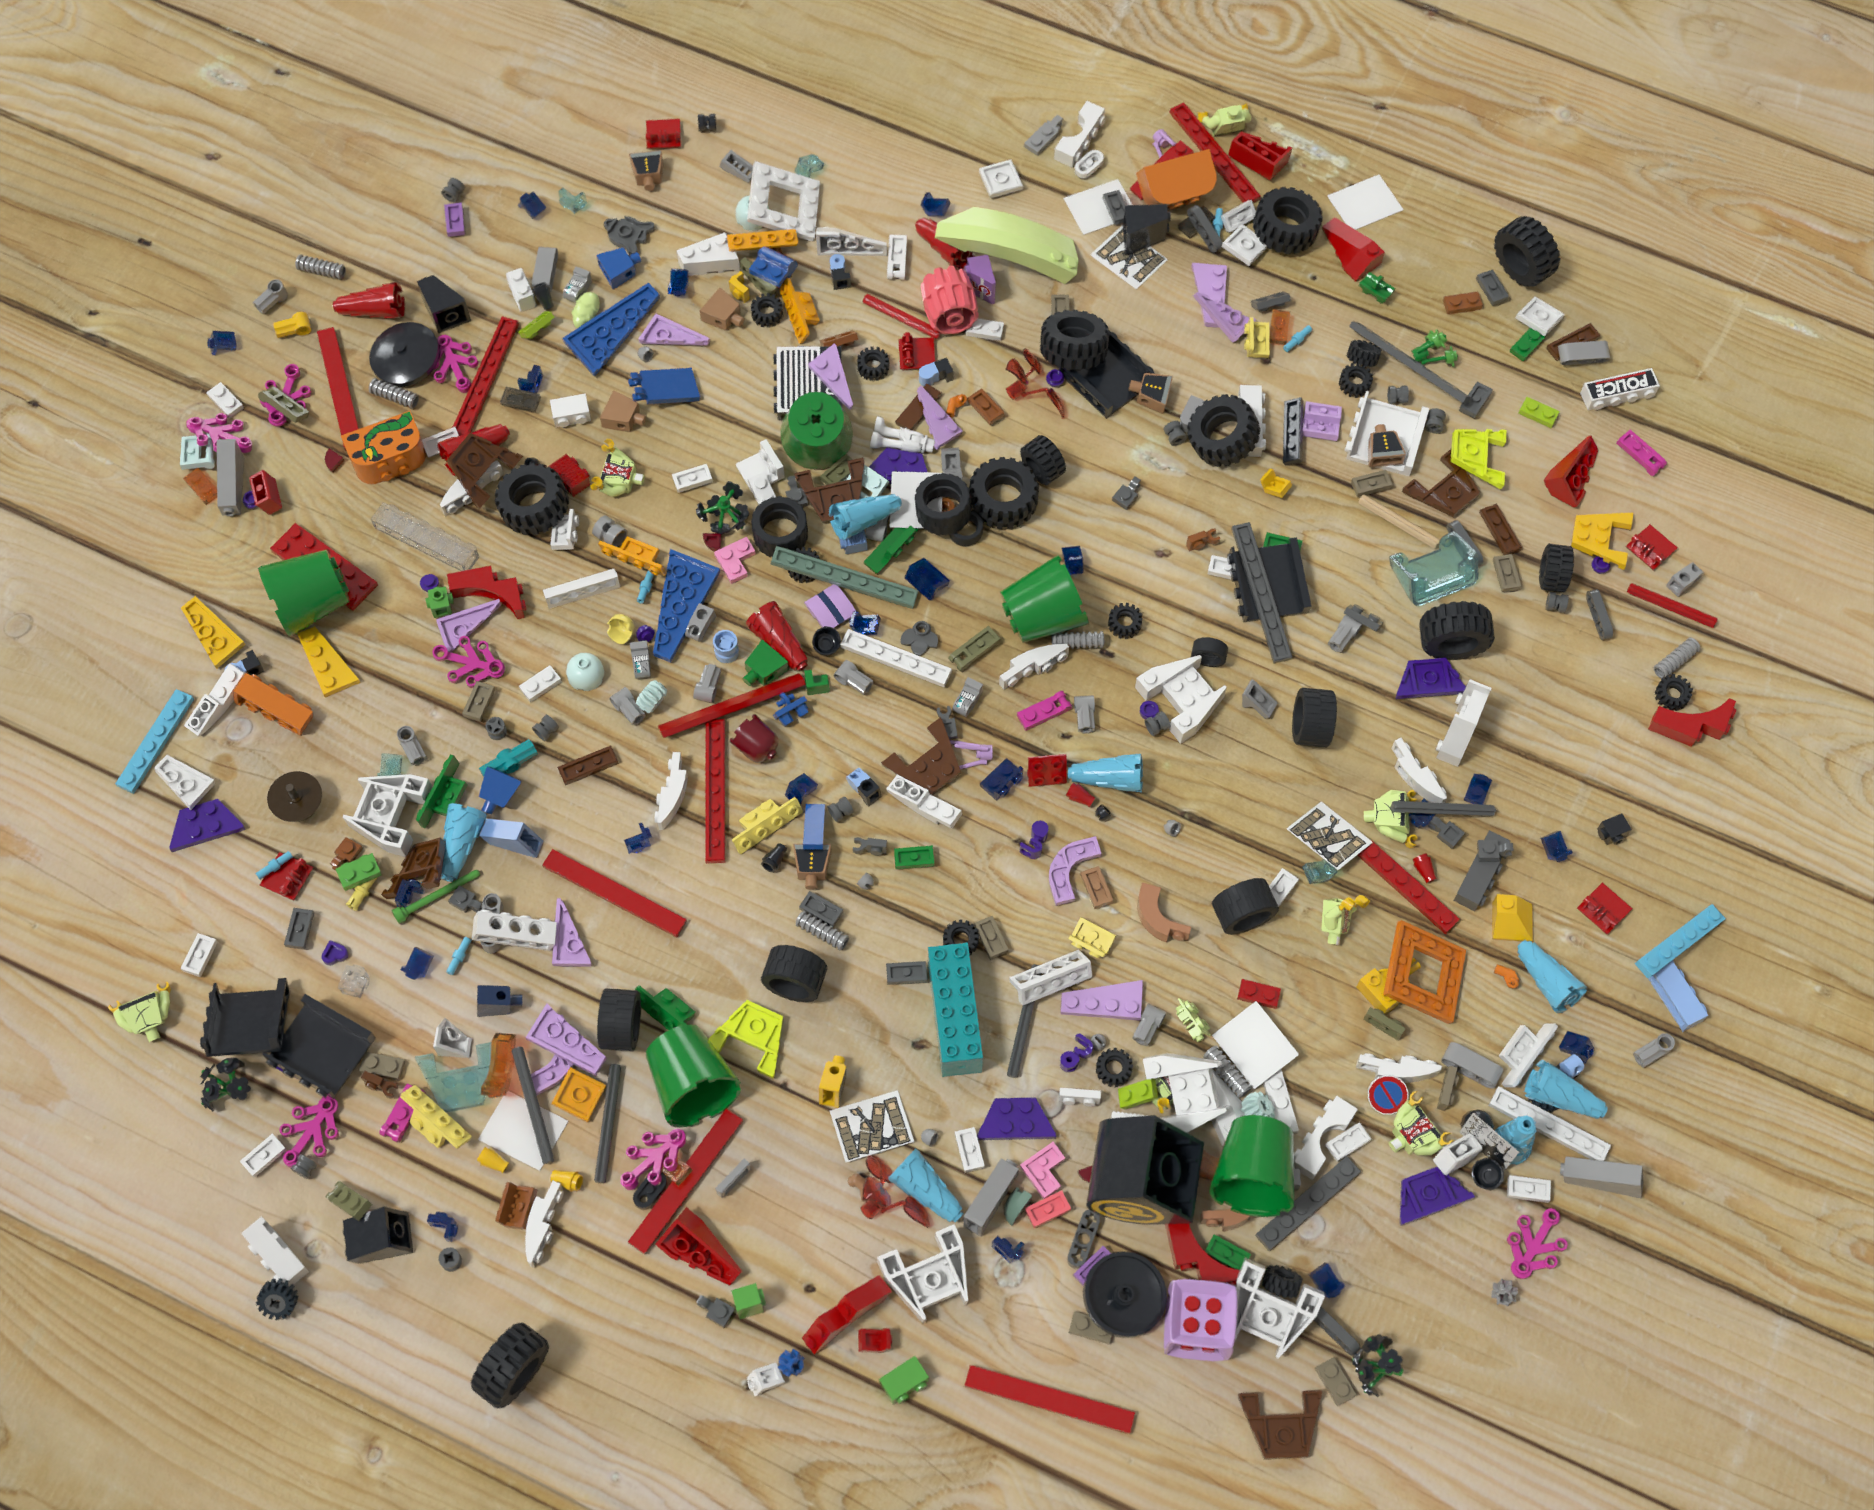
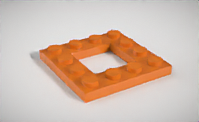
(1443, 1004)

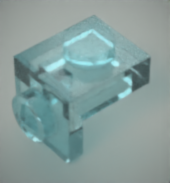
(808, 164)
(572, 203)
(390, 764)
(1319, 871)

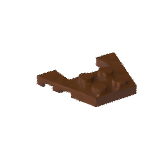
(473, 459)
(1448, 495)
(824, 496)
(933, 768)
(422, 859)
(1282, 1435)

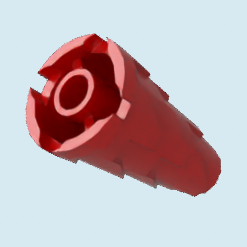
(955, 257)
(373, 302)
(496, 434)
(776, 632)

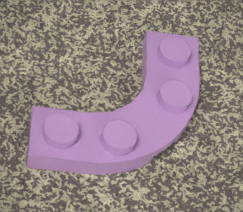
(1064, 862)
(551, 1074)

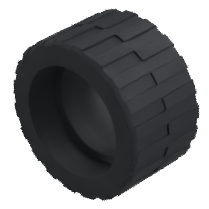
(943, 486)
(779, 508)
(1314, 717)
(1245, 906)
(794, 973)
(619, 1019)

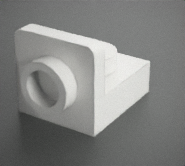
(765, 1378)

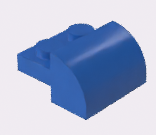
(772, 266)

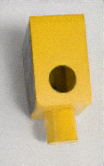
(832, 1082)

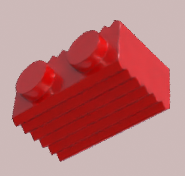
(571, 474)
(265, 492)

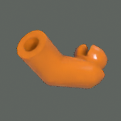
(954, 403)
(1509, 976)

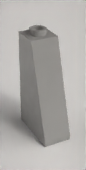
(229, 477)
(1604, 1176)
(990, 1197)

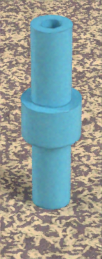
(1217, 222)
(1297, 338)
(645, 587)
(274, 865)
(458, 956)

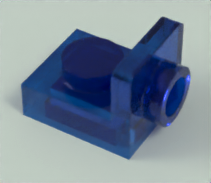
(531, 204)
(221, 340)
(533, 380)
(1073, 559)
(800, 787)
(1477, 789)
(405, 894)
(1005, 1249)

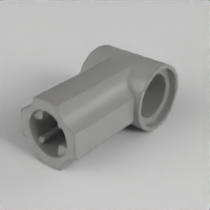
(275, 293)
(878, 531)
(1345, 632)
(849, 674)
(706, 688)
(625, 702)
(1084, 707)
(411, 746)
(1150, 1021)
(1653, 1050)

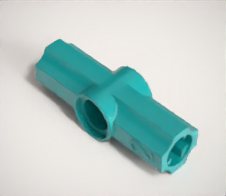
(511, 759)

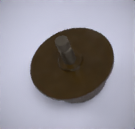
(294, 796)

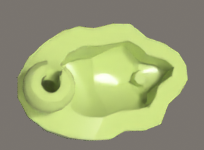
(585, 308)

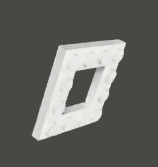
(808, 188)

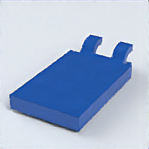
(664, 386)

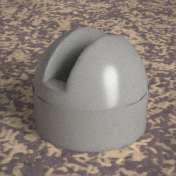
(645, 353)
(1172, 827)
(866, 881)
(1096, 1045)
(929, 1137)

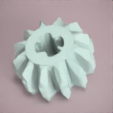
(651, 696)
(1257, 1104)

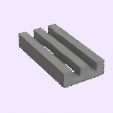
(733, 1178)

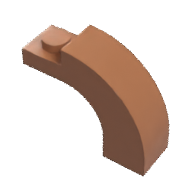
(1153, 920)
(1228, 1219)

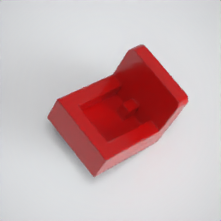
(874, 1340)

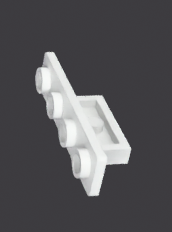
(1523, 1050)

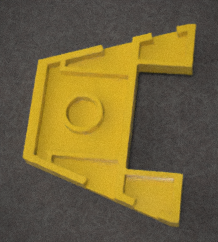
(1593, 533)

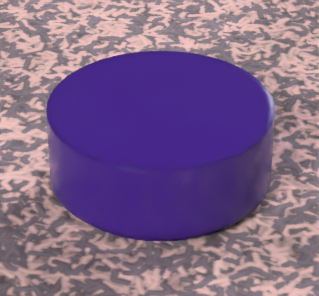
(1148, 709)

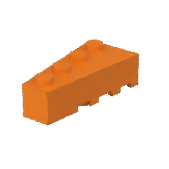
(272, 703)

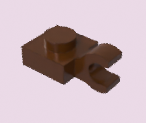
(376, 1082)

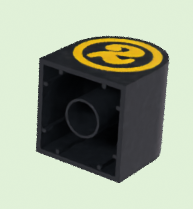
(1144, 1171)

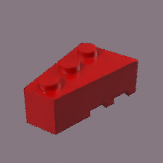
(1259, 155)

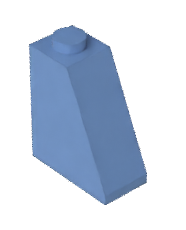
(511, 836)

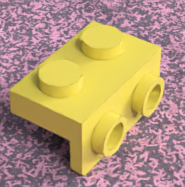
(1257, 338)
(1092, 938)

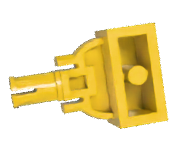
(1373, 986)

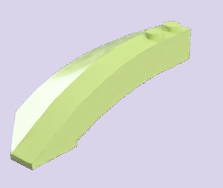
(1011, 239)

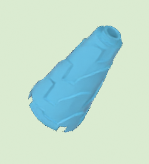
(859, 514)
(1115, 772)
(461, 831)
(1552, 979)
(1557, 1089)
(1520, 1135)
(919, 1180)

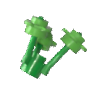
(1434, 340)

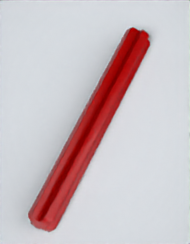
(900, 316)
(1672, 605)

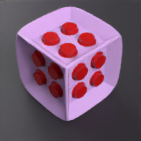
(1200, 1320)

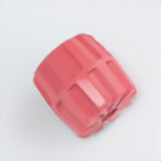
(949, 300)

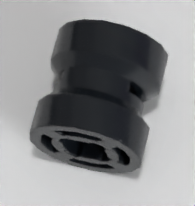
(707, 122)

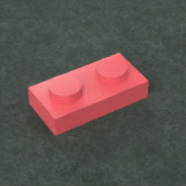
(1047, 1209)

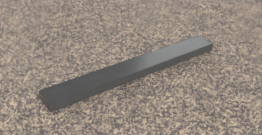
(1410, 362)
(1261, 593)

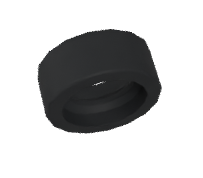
(968, 540)
(1211, 650)

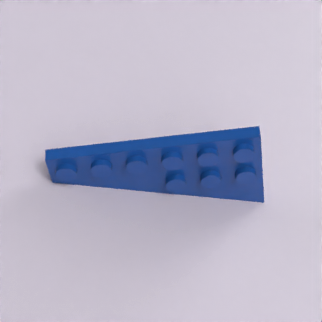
(604, 334)
(685, 587)

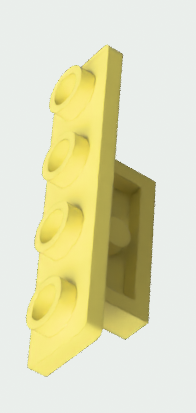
(765, 821)
(432, 1120)

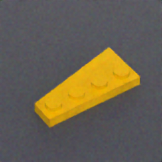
(213, 634)
(327, 665)

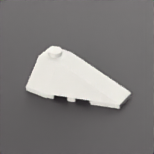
(837, 241)
(1225, 1097)

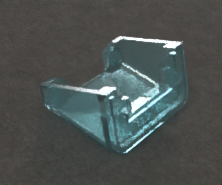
(1437, 572)

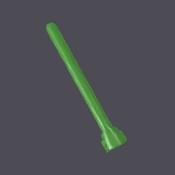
(402, 913)

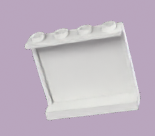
(1406, 422)

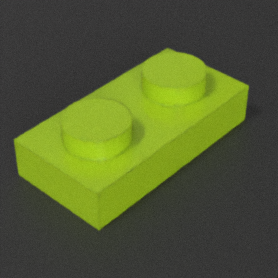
(539, 322)
(1538, 412)
(1137, 1093)

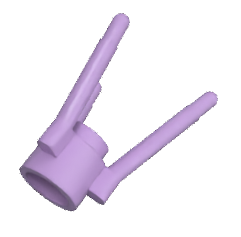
(1161, 140)
(983, 752)

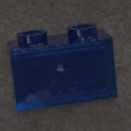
(926, 578)
(1002, 779)

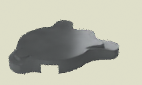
(628, 232)

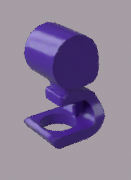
(1039, 835)
(1070, 1060)

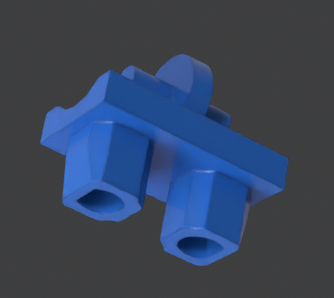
(798, 705)

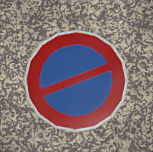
(1387, 1094)

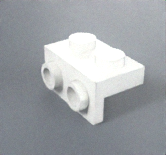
(565, 532)

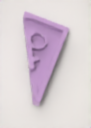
(1227, 319)
(665, 331)
(830, 372)
(939, 422)
(464, 623)
(568, 945)

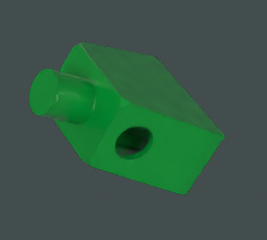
(764, 665)

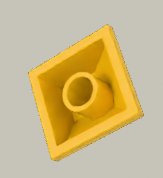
(1511, 918)

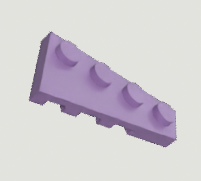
(1211, 281)
(1109, 1001)
(563, 1040)

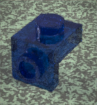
(934, 206)
(679, 282)
(865, 623)
(1421, 819)
(639, 842)
(1555, 846)
(417, 964)
(1578, 1045)
(442, 1221)
(1326, 1281)

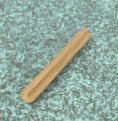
(1399, 521)

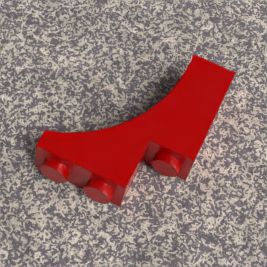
(485, 583)
(1690, 727)
(1188, 1253)
(847, 1311)

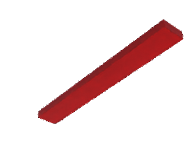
(1220, 159)
(485, 375)
(337, 381)
(731, 705)
(715, 791)
(614, 893)
(676, 1195)
(1049, 1399)

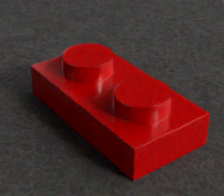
(1263, 994)

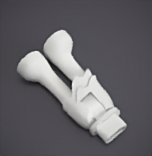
(908, 439)

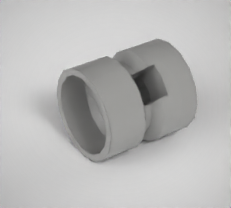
(609, 532)

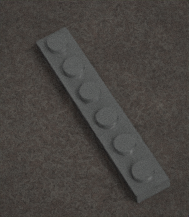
(1308, 1203)

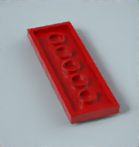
(299, 542)

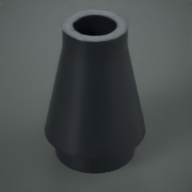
(543, 294)
(773, 859)

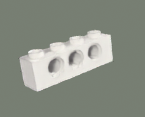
(504, 935)

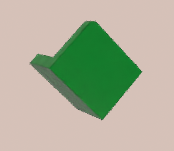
(816, 684)

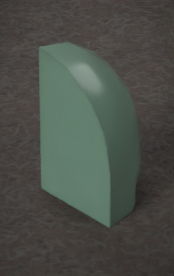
(1016, 1205)

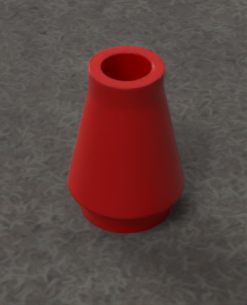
(1080, 795)
(1424, 866)

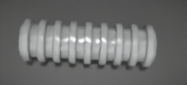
(320, 267)
(393, 393)
(1079, 640)
(1677, 657)
(822, 930)
(1228, 1072)

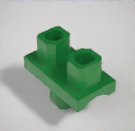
(1377, 287)

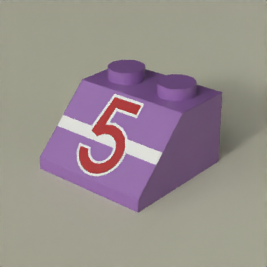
(981, 277)

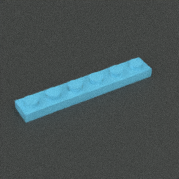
(154, 741)
(1680, 941)

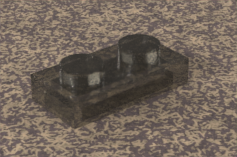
(1188, 228)
(520, 399)

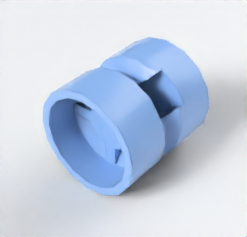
(725, 646)

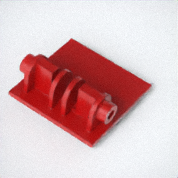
(663, 133)
(915, 351)
(1651, 546)
(1047, 770)
(288, 879)
(1604, 908)

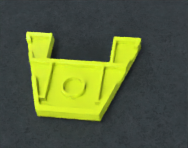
(1471, 451)
(757, 1028)

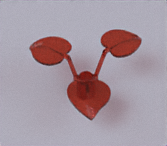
(1019, 387)
(879, 1199)

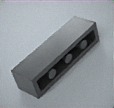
(1479, 878)

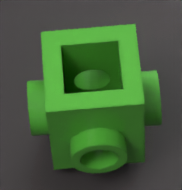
(439, 601)

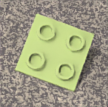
(1190, 1011)

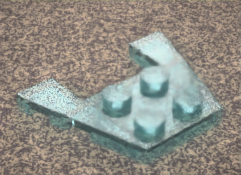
(457, 1087)

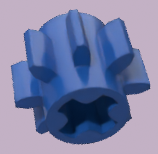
(791, 1362)

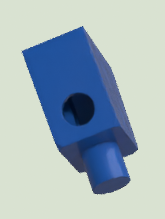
(618, 266)
(497, 789)

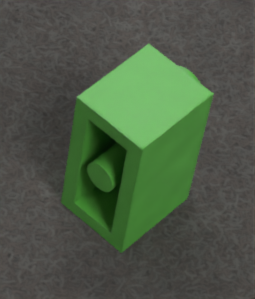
(748, 1301)
(904, 1380)

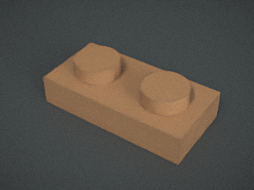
(1096, 887)

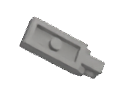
(1044, 135)

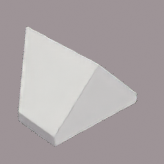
(451, 1041)

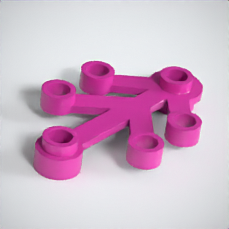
(452, 359)
(274, 414)
(198, 425)
(471, 662)
(311, 1128)
(655, 1157)
(1534, 1245)

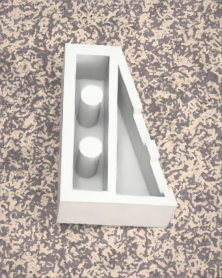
(708, 256)
(274, 1252)

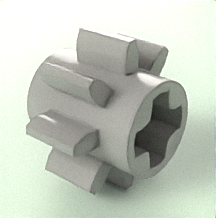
(1504, 1292)

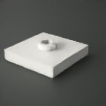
(1000, 179)
(1244, 245)
(1540, 316)

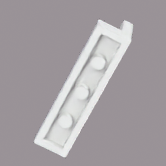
(581, 588)
(1054, 979)

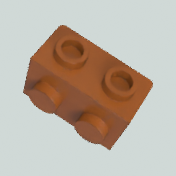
(516, 1206)

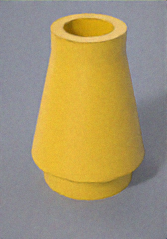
(491, 1159)
(568, 1179)

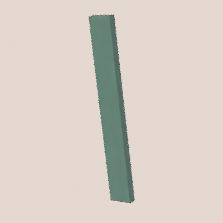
(844, 577)

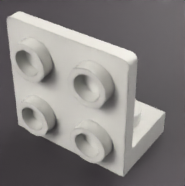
(762, 462)

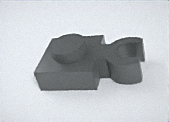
(949, 724)

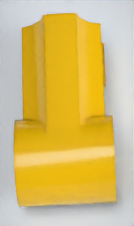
(298, 324)

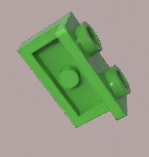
(358, 871)

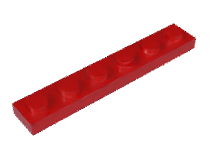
(1409, 887)

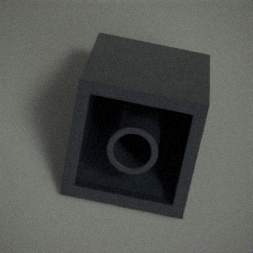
(1144, 226)
(443, 304)
(377, 1235)

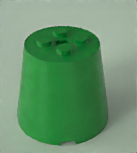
(816, 444)
(304, 589)
(1043, 602)
(690, 1076)
(1256, 1167)

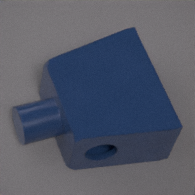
(495, 1000)

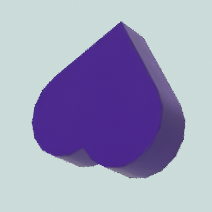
(333, 953)

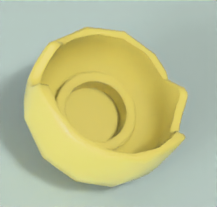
(620, 628)

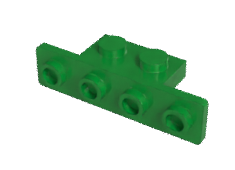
(890, 548)
(444, 792)
(666, 1008)

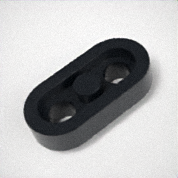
(650, 1191)

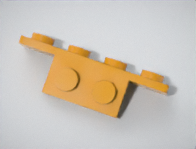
(757, 240)
(800, 310)
(635, 552)

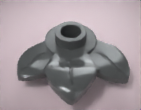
(919, 640)

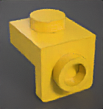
(737, 288)
(1275, 485)

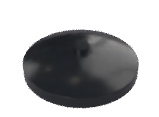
(404, 354)
(1124, 1294)

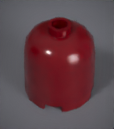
(755, 740)

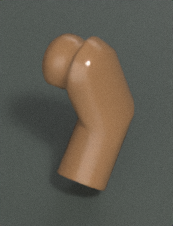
(857, 1181)

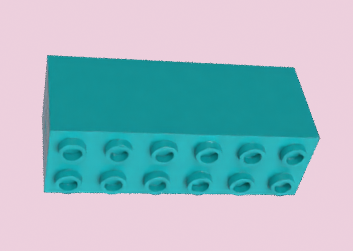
(955, 1010)

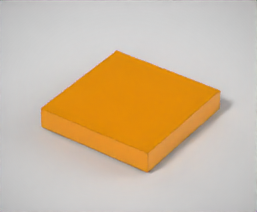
(578, 1094)

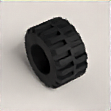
(1043, 459)
(1556, 567)

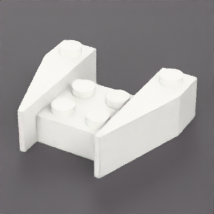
(1186, 693)
(1463, 725)
(382, 807)
(1191, 1088)
(930, 1279)
(1269, 1314)

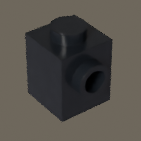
(1614, 829)

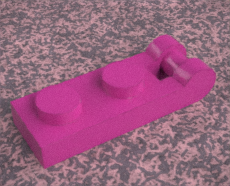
(1641, 452)
(1044, 711)
(399, 1116)

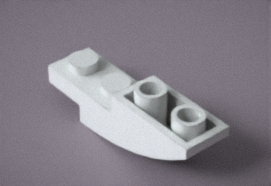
(458, 497)
(1037, 659)
(216, 703)
(1420, 780)
(673, 793)
(923, 803)
(1407, 1069)
(538, 1231)

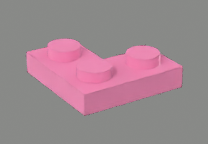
(731, 557)
(1038, 1169)

